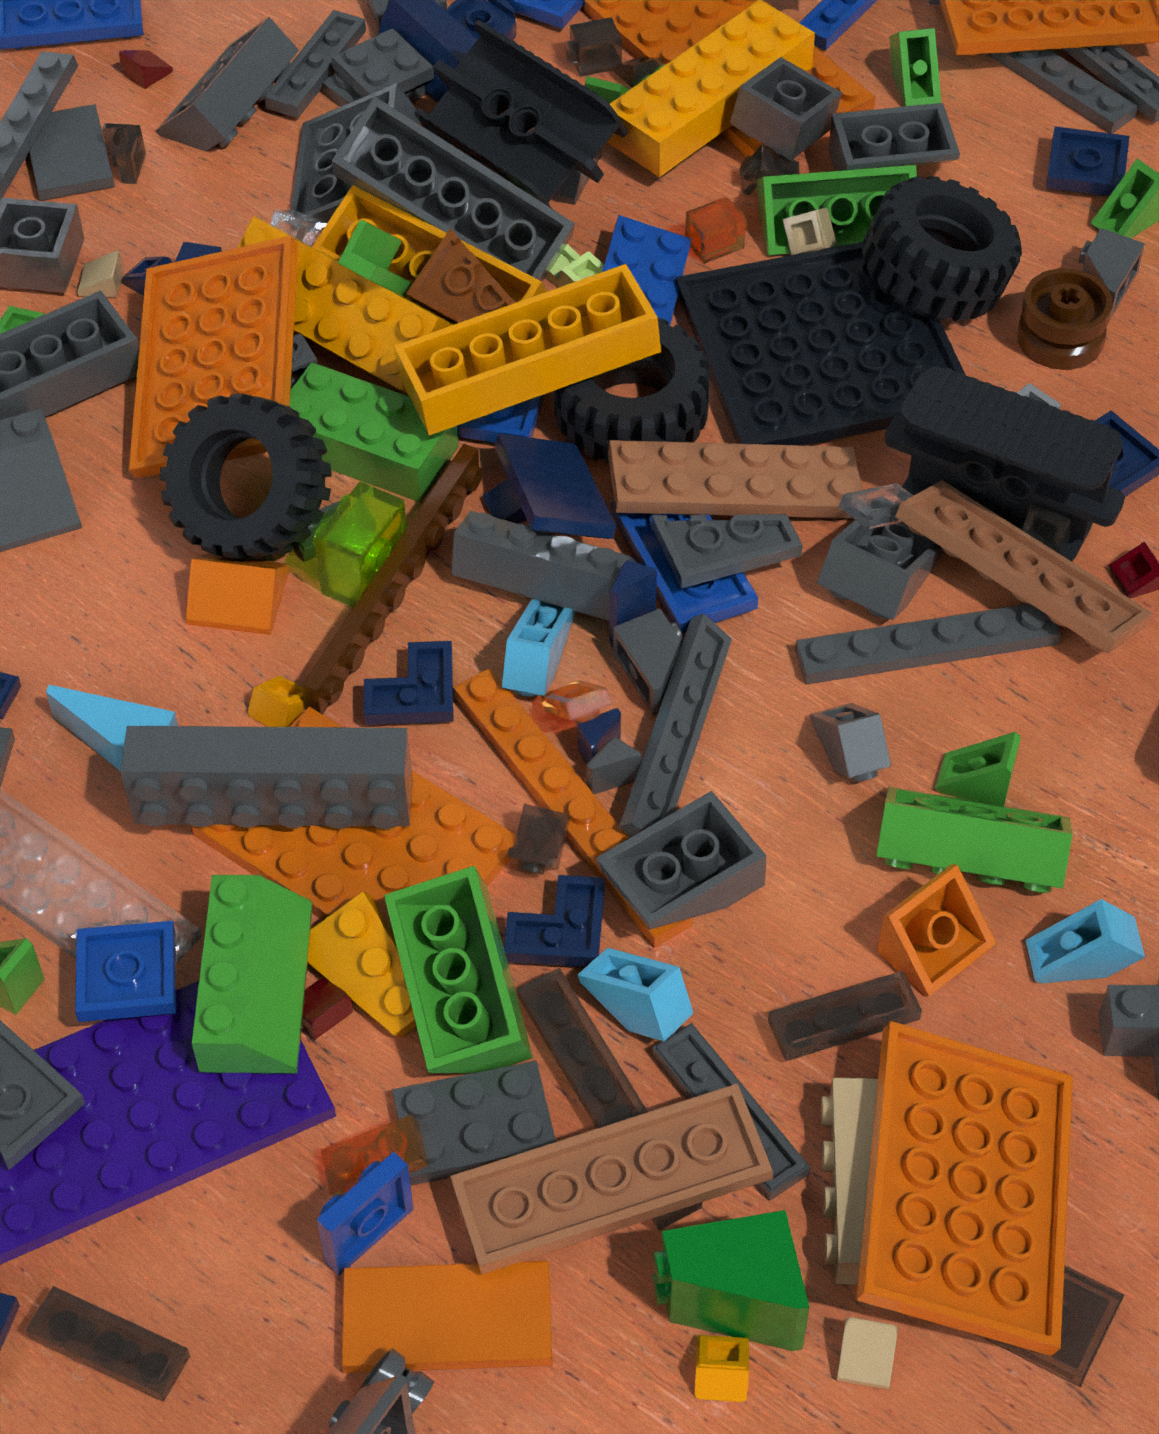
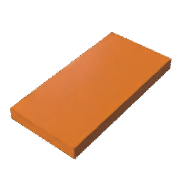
(447, 1316)

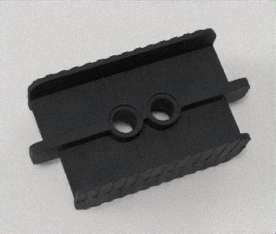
(504, 76)
(1008, 452)

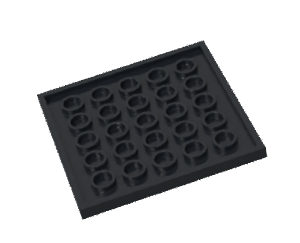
(809, 346)

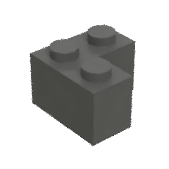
(1131, 1022)

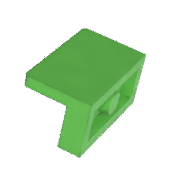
(370, 256)

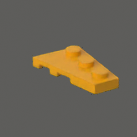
(362, 958)

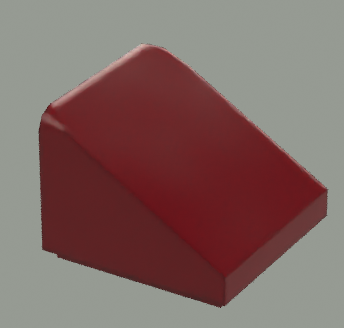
(143, 66)
(1137, 571)
(324, 1007)

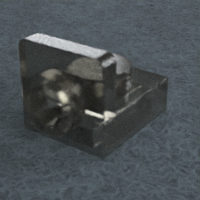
(126, 148)
(539, 839)

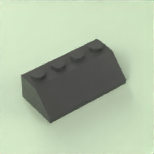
(230, 88)
(536, 563)

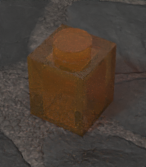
(716, 229)

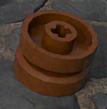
(1064, 318)

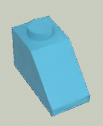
(1086, 945)
(639, 992)

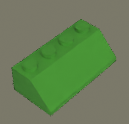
(847, 194)
(977, 837)
(457, 974)
(252, 977)

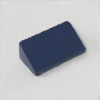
(632, 594)

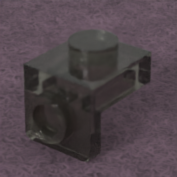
(762, 164)

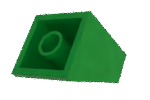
(734, 1279)

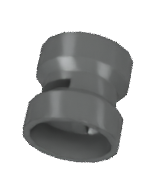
(394, 1364)

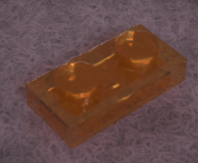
(576, 701)
(348, 1159)

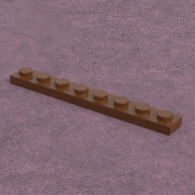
(389, 584)

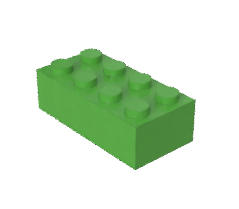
(372, 432)

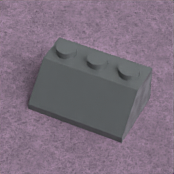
(892, 137)

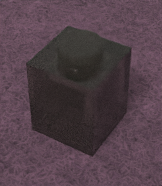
(594, 46)

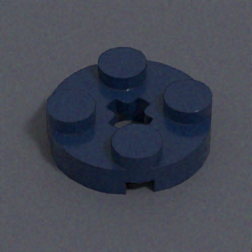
(495, 13)

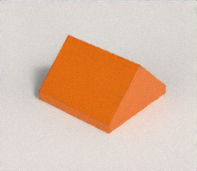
(235, 593)
(935, 932)

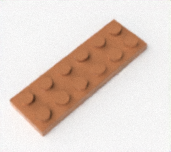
(731, 478)
(1024, 566)
(610, 1178)

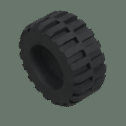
(941, 248)
(672, 414)
(196, 468)

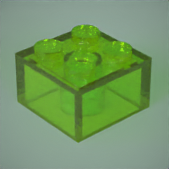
(357, 541)

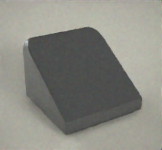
(613, 766)

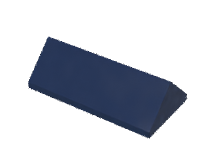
(431, 34)

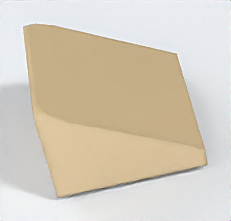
(809, 231)
(102, 275)
(867, 1353)

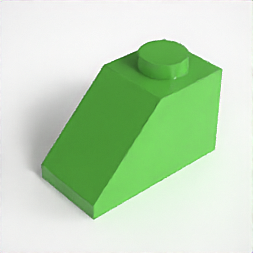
(915, 66)
(1132, 203)

